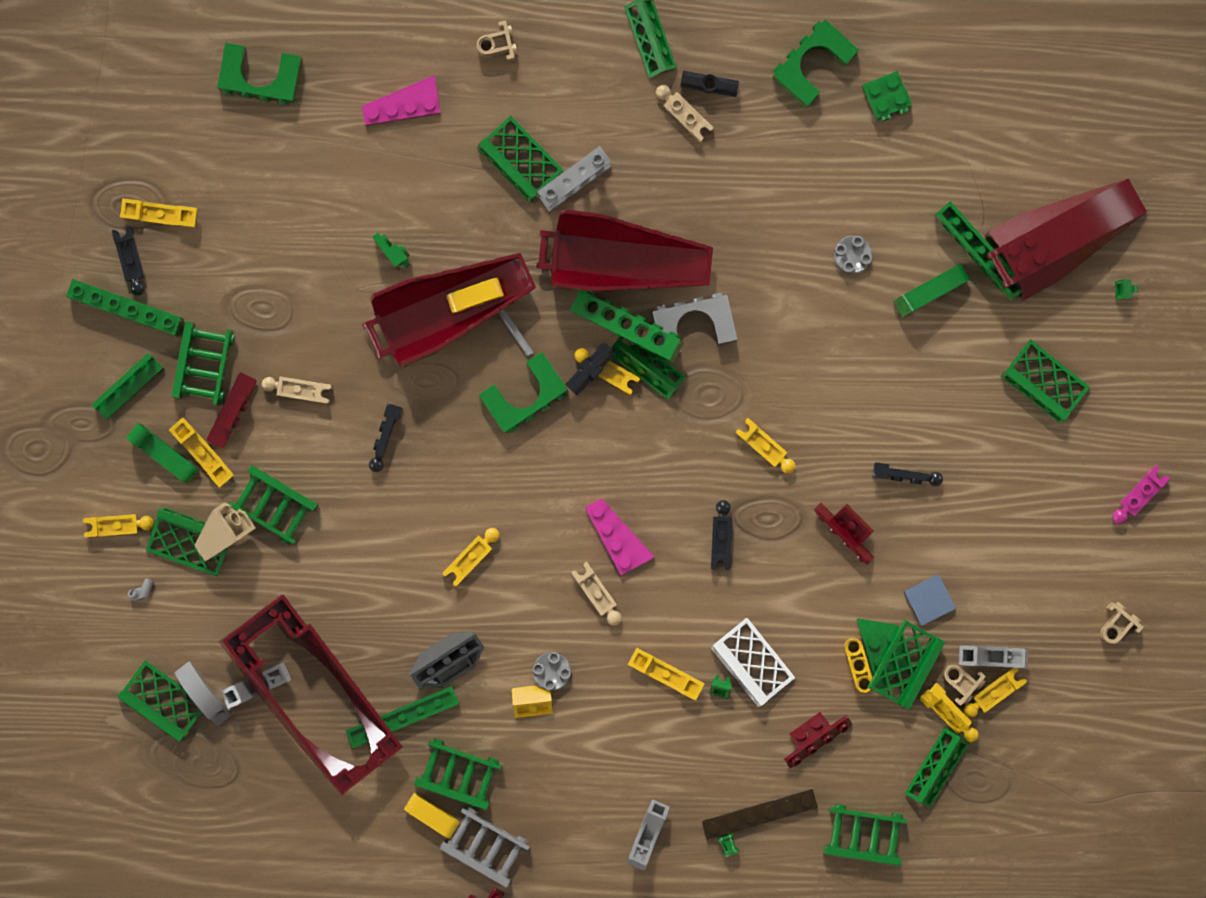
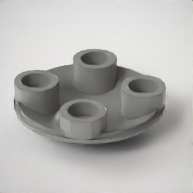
(852, 254)
(551, 671)

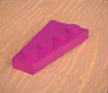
(407, 103)
(619, 540)

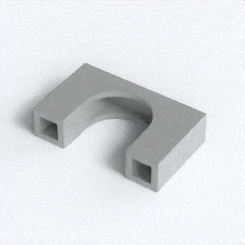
(715, 308)

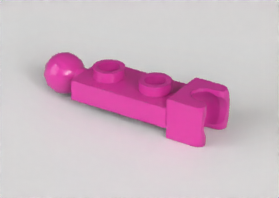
(1140, 495)

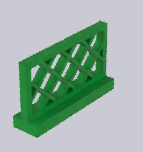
(505, 166)
(1037, 395)
(190, 524)
(921, 667)
(148, 711)

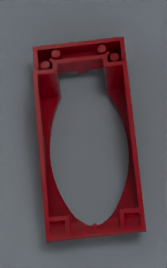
(280, 611)

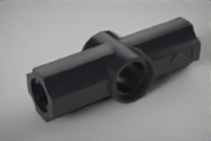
(722, 85)
(590, 368)

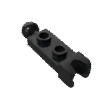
(130, 260)
(391, 413)
(882, 471)
(721, 535)

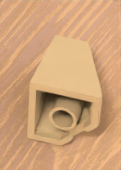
(222, 529)

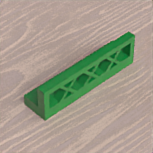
(653, 34)
(644, 368)
(127, 386)
(940, 770)

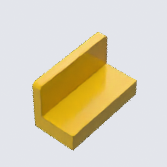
(531, 701)

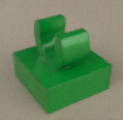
(1124, 289)
(720, 688)

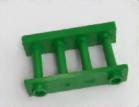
(183, 369)
(289, 496)
(461, 793)
(853, 849)

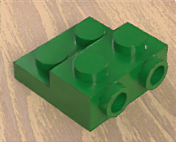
(887, 96)
(395, 253)

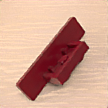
(234, 405)
(849, 528)
(813, 735)

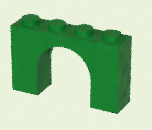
(825, 38)
(281, 89)
(550, 389)

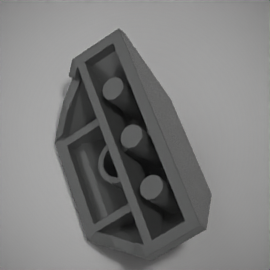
(447, 660)

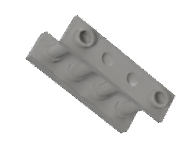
(574, 179)
(468, 856)

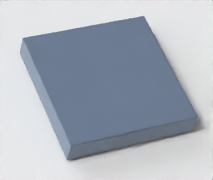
(929, 599)

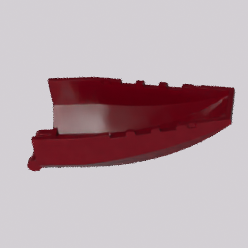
(1062, 235)
(613, 255)
(418, 314)

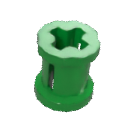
(728, 844)

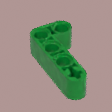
(931, 290)
(162, 453)

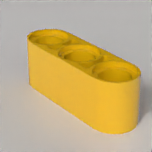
(475, 295)
(854, 656)
(432, 815)

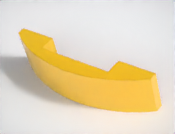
(158, 213)
(201, 452)
(666, 674)

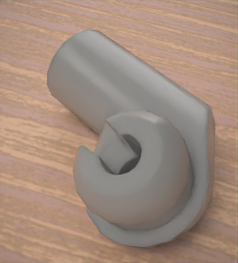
(142, 592)

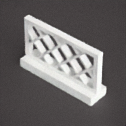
(740, 674)

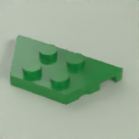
(876, 640)

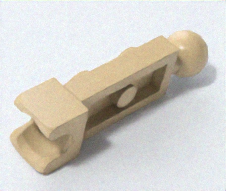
(684, 112)
(297, 389)
(598, 595)

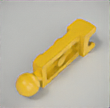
(611, 372)
(766, 447)
(117, 525)
(472, 555)
(994, 693)
(949, 712)

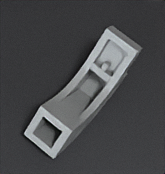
(993, 656)
(244, 691)
(201, 694)
(647, 834)

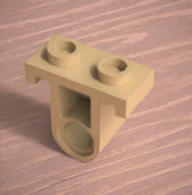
(500, 43)
(1120, 622)
(963, 683)

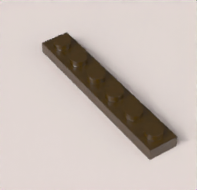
(759, 814)

